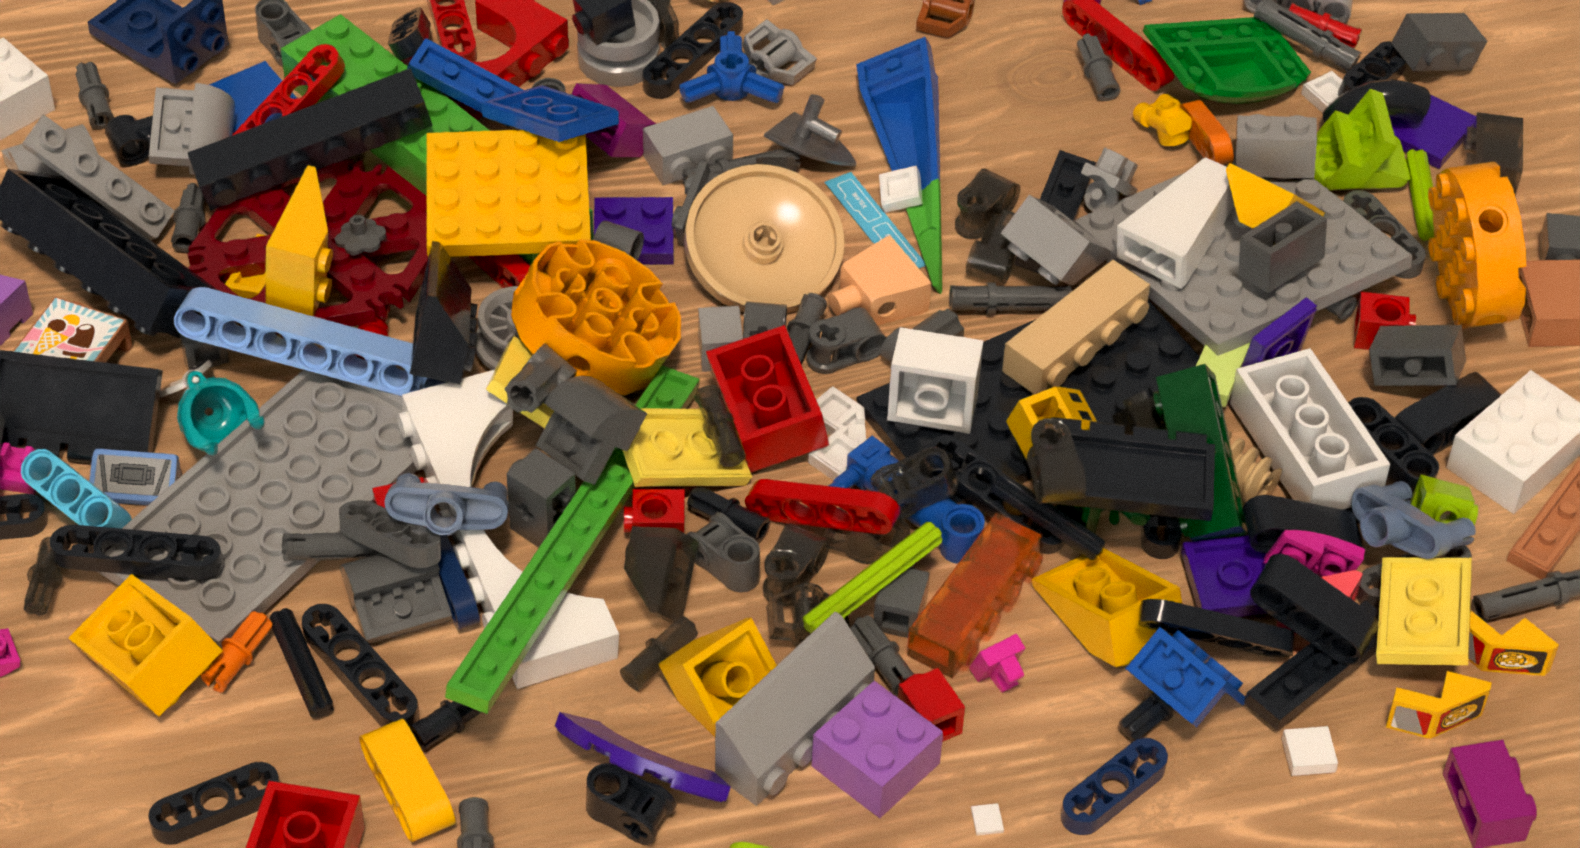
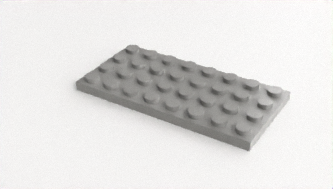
(316, 452)

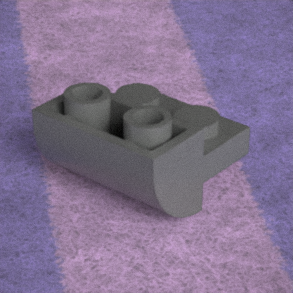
(588, 425)
(394, 597)

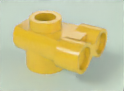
(1167, 118)

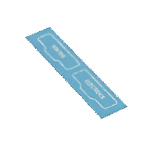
(869, 214)

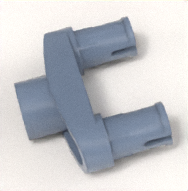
(475, 507)
(1390, 519)

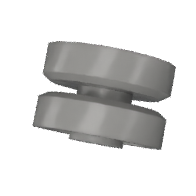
(624, 56)

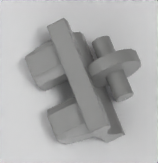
(1110, 177)

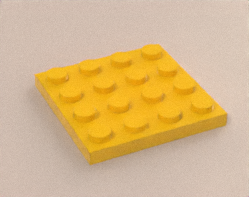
(505, 192)

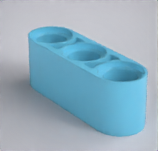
(65, 484)

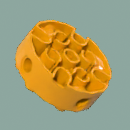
(1477, 245)
(597, 313)

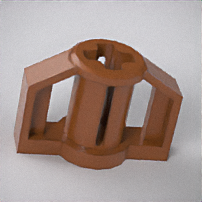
(956, 10)

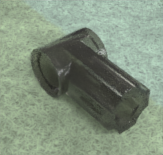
(990, 256)

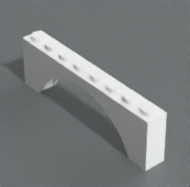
(450, 437)

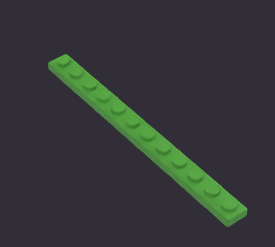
(556, 564)

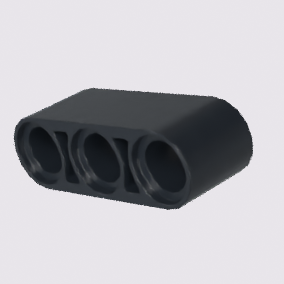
(1447, 411)
(1403, 451)
(1270, 515)
(1314, 609)

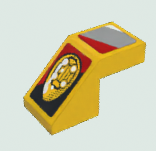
(1518, 651)
(1428, 716)

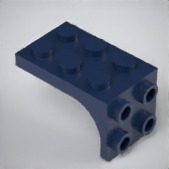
(163, 34)

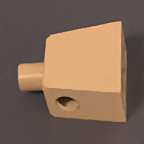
(882, 283)

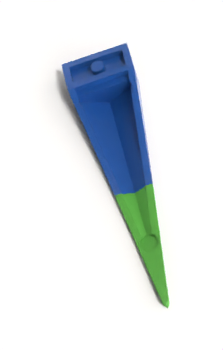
(904, 108)

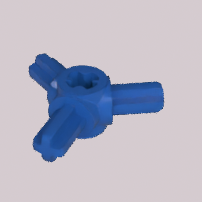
(731, 77)

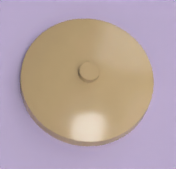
(763, 237)

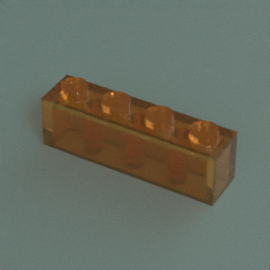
(974, 596)

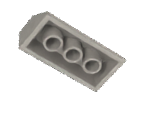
(775, 721)

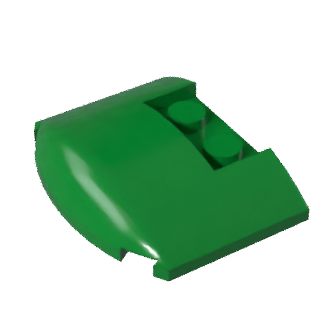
(1229, 58)

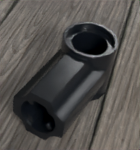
(130, 138)

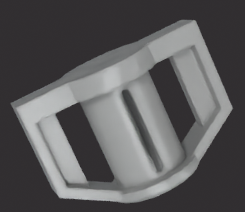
(783, 48)

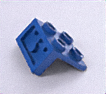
(1180, 677)

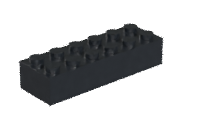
(97, 249)

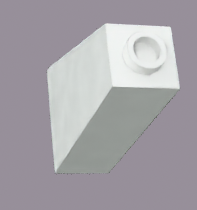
(1177, 224)

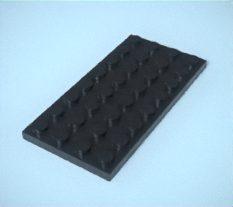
(1107, 380)

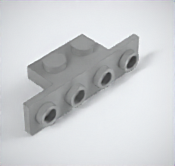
(97, 177)

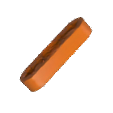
(1208, 133)

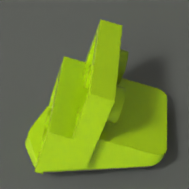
(1360, 149)

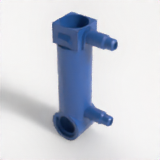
(958, 522)

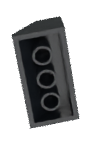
(443, 321)

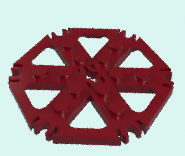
(351, 275)

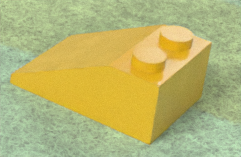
(299, 251)
(1103, 602)
(146, 644)

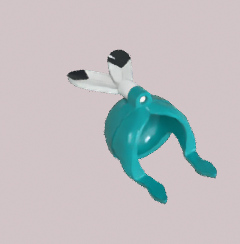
(228, 403)

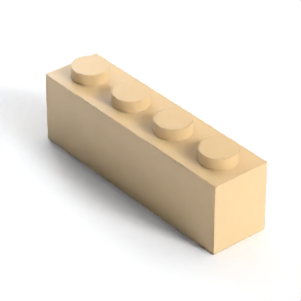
(1076, 328)

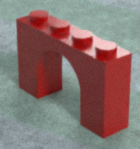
(530, 32)

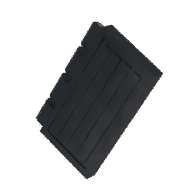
(77, 404)
(1144, 470)

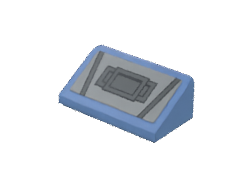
(133, 475)

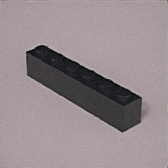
(311, 137)

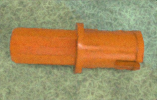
(237, 651)

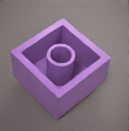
(876, 749)

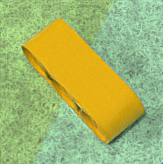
(407, 780)

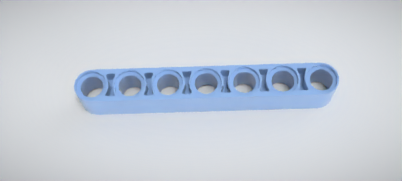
(298, 346)

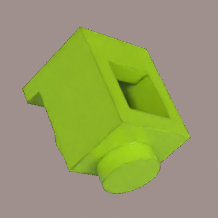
(1438, 496)

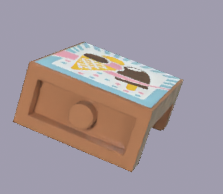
(76, 332)

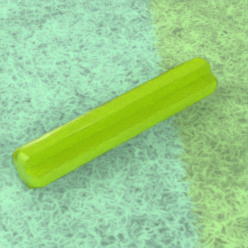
(1419, 184)

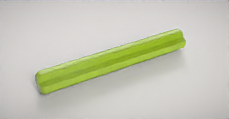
(875, 576)

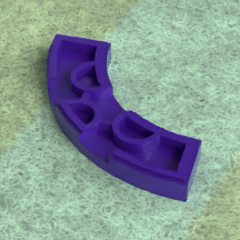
(640, 759)

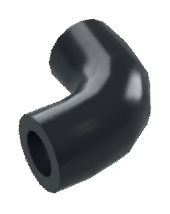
(1402, 98)

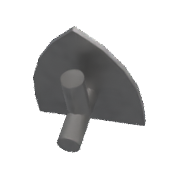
(811, 135)

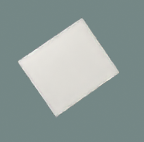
(987, 819)

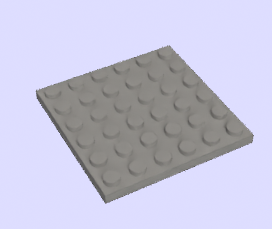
(1228, 309)

